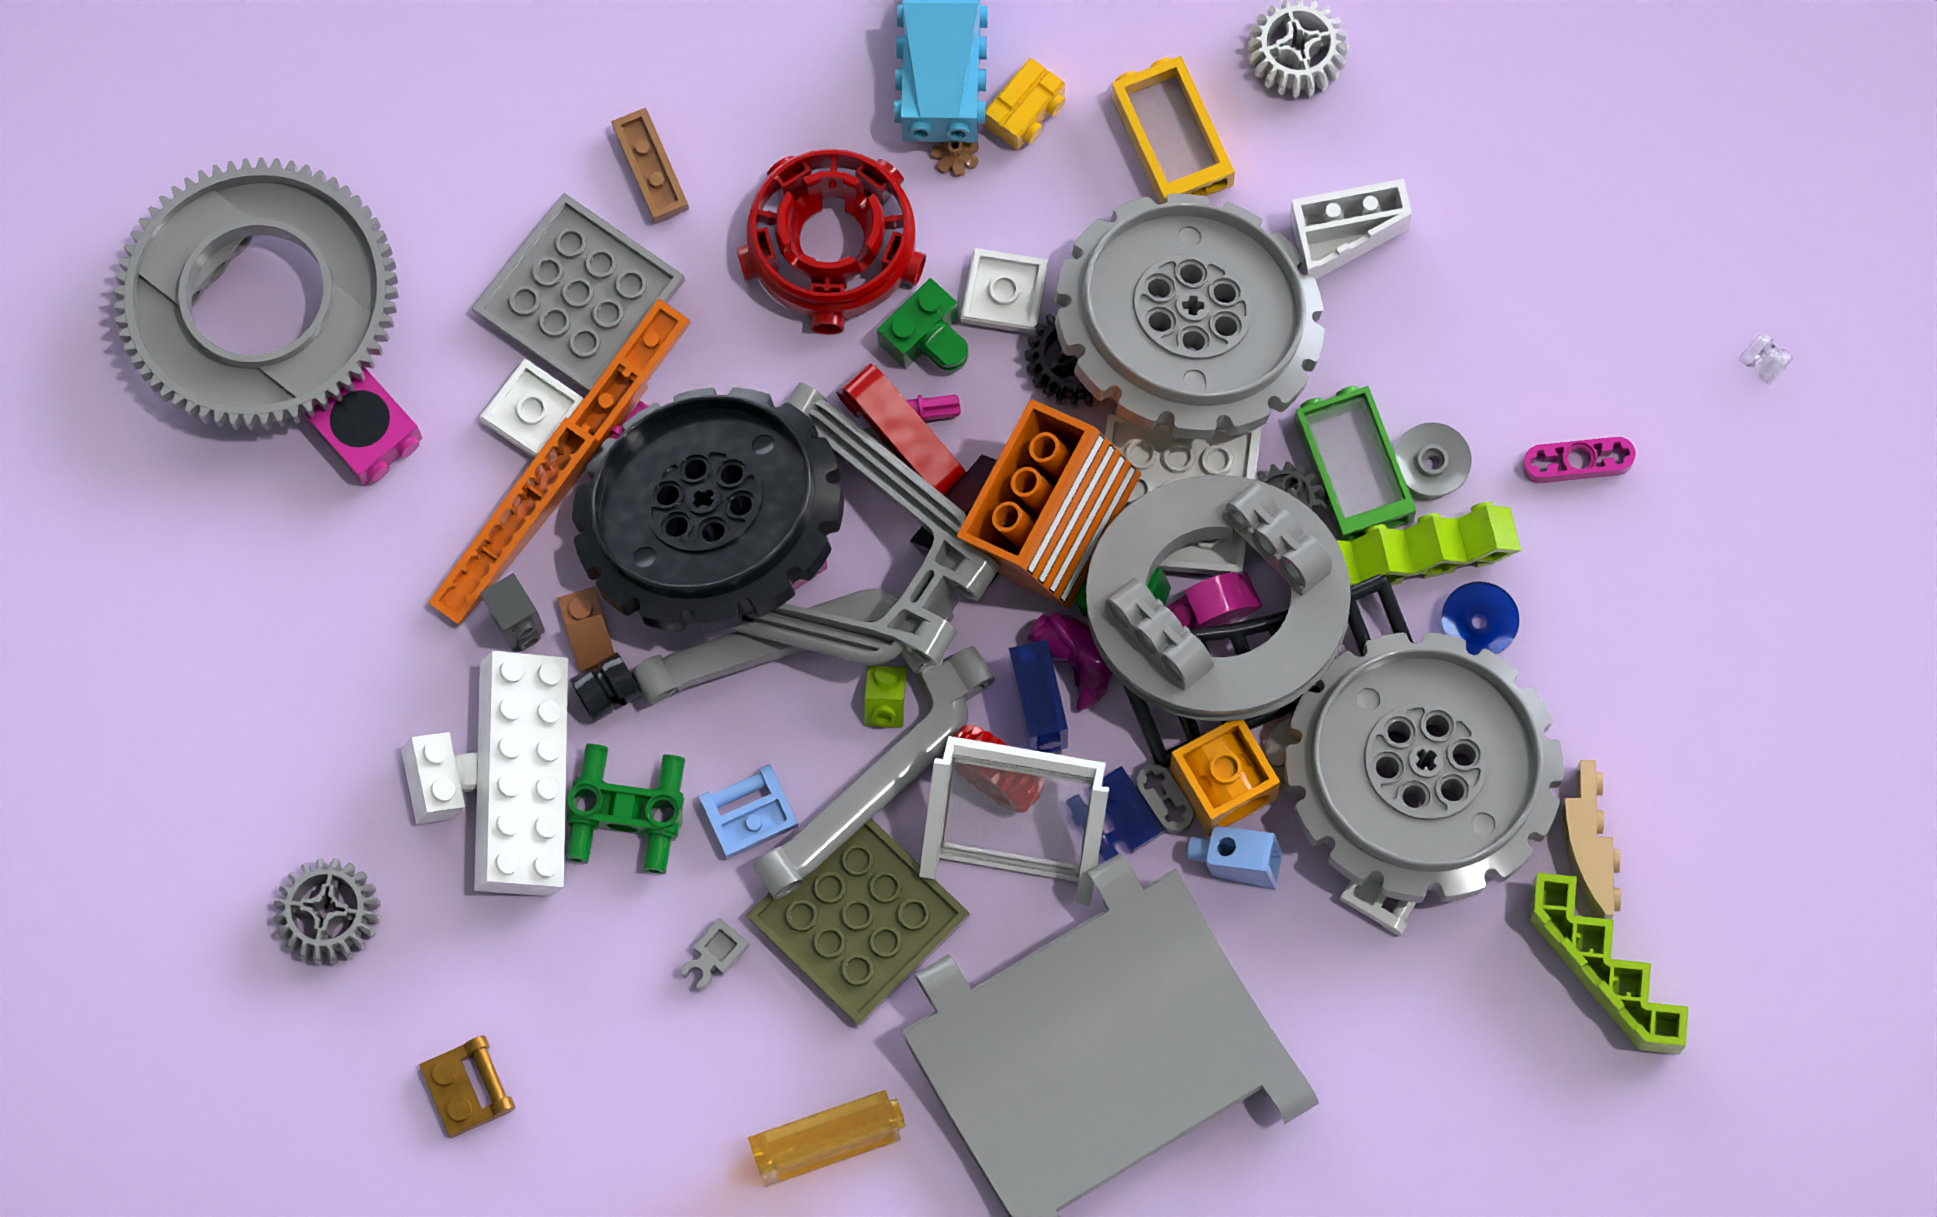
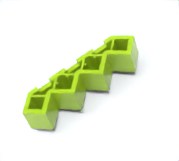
(1432, 545)
(1616, 984)

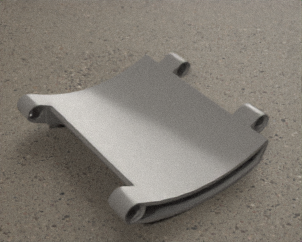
(1098, 1046)

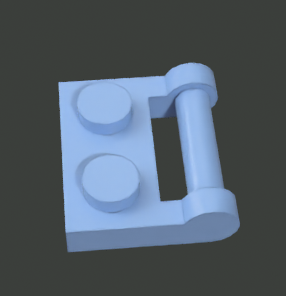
(753, 822)

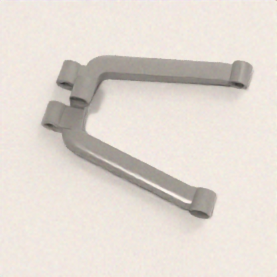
(921, 614)
(946, 686)

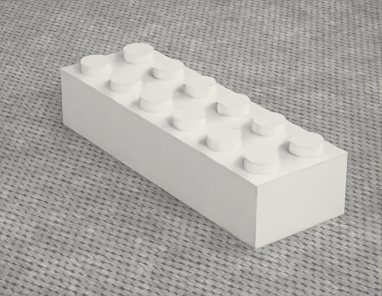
(521, 774)

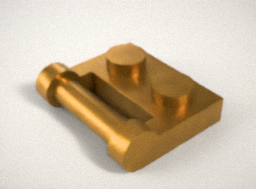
(455, 1093)

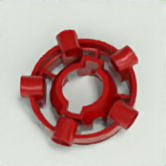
(801, 199)

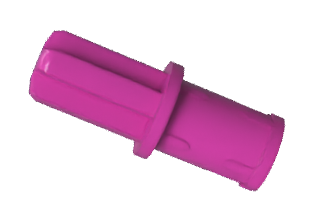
(936, 407)

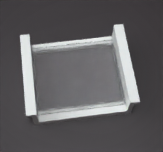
(1016, 812)

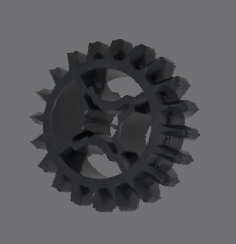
(1052, 376)

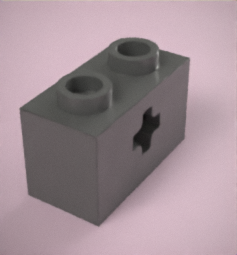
(513, 613)

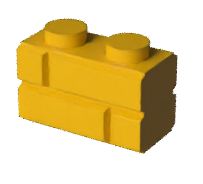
(1025, 104)

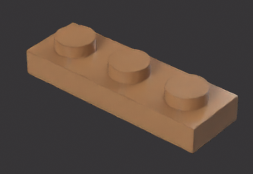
(650, 165)

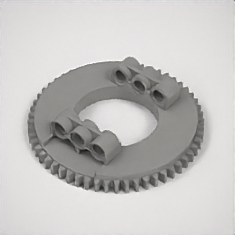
(190, 249)

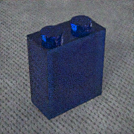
(1038, 697)

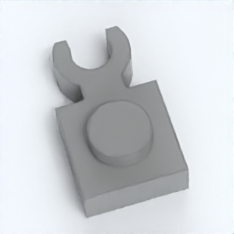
(717, 949)

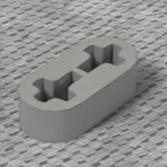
(1172, 794)

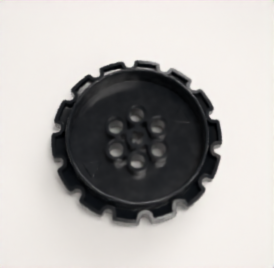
(782, 485)

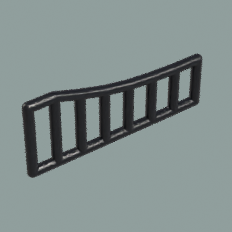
(1237, 634)

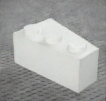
(1347, 224)

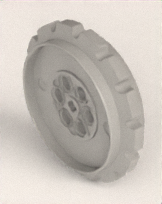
(1151, 372)
(1443, 841)

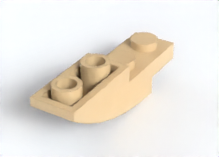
(1591, 856)

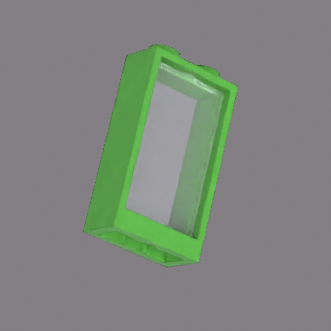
(1354, 462)

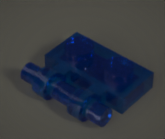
(1129, 816)

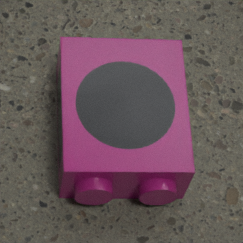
(366, 429)

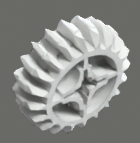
(1325, 36)

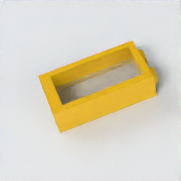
(1172, 130)

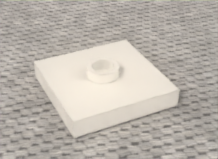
(1004, 291)
(530, 408)

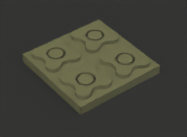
(861, 921)

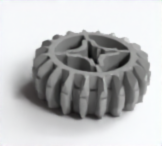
(325, 926)

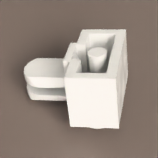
(438, 777)

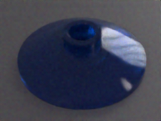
(1485, 602)

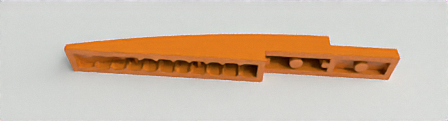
(560, 463)

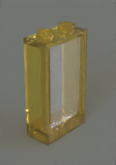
(827, 1137)

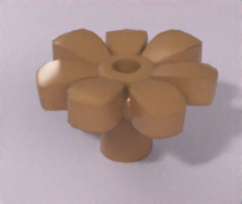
(955, 156)

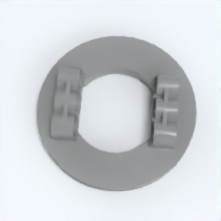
(1166, 661)

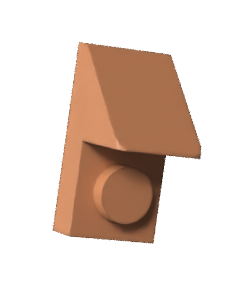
(586, 628)

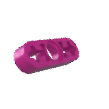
(1607, 468)

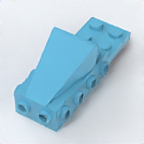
(940, 70)

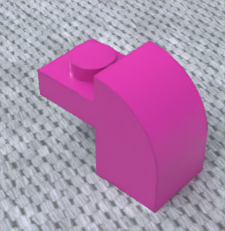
(1217, 601)

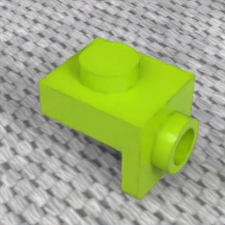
(885, 696)

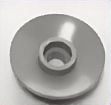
(1437, 443)

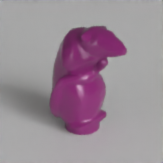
(1073, 643)

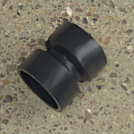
(605, 687)

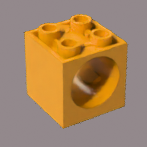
(1224, 775)

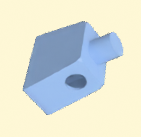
(1253, 859)

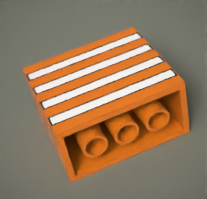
(1049, 502)

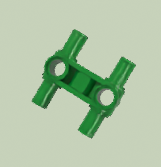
(625, 809)

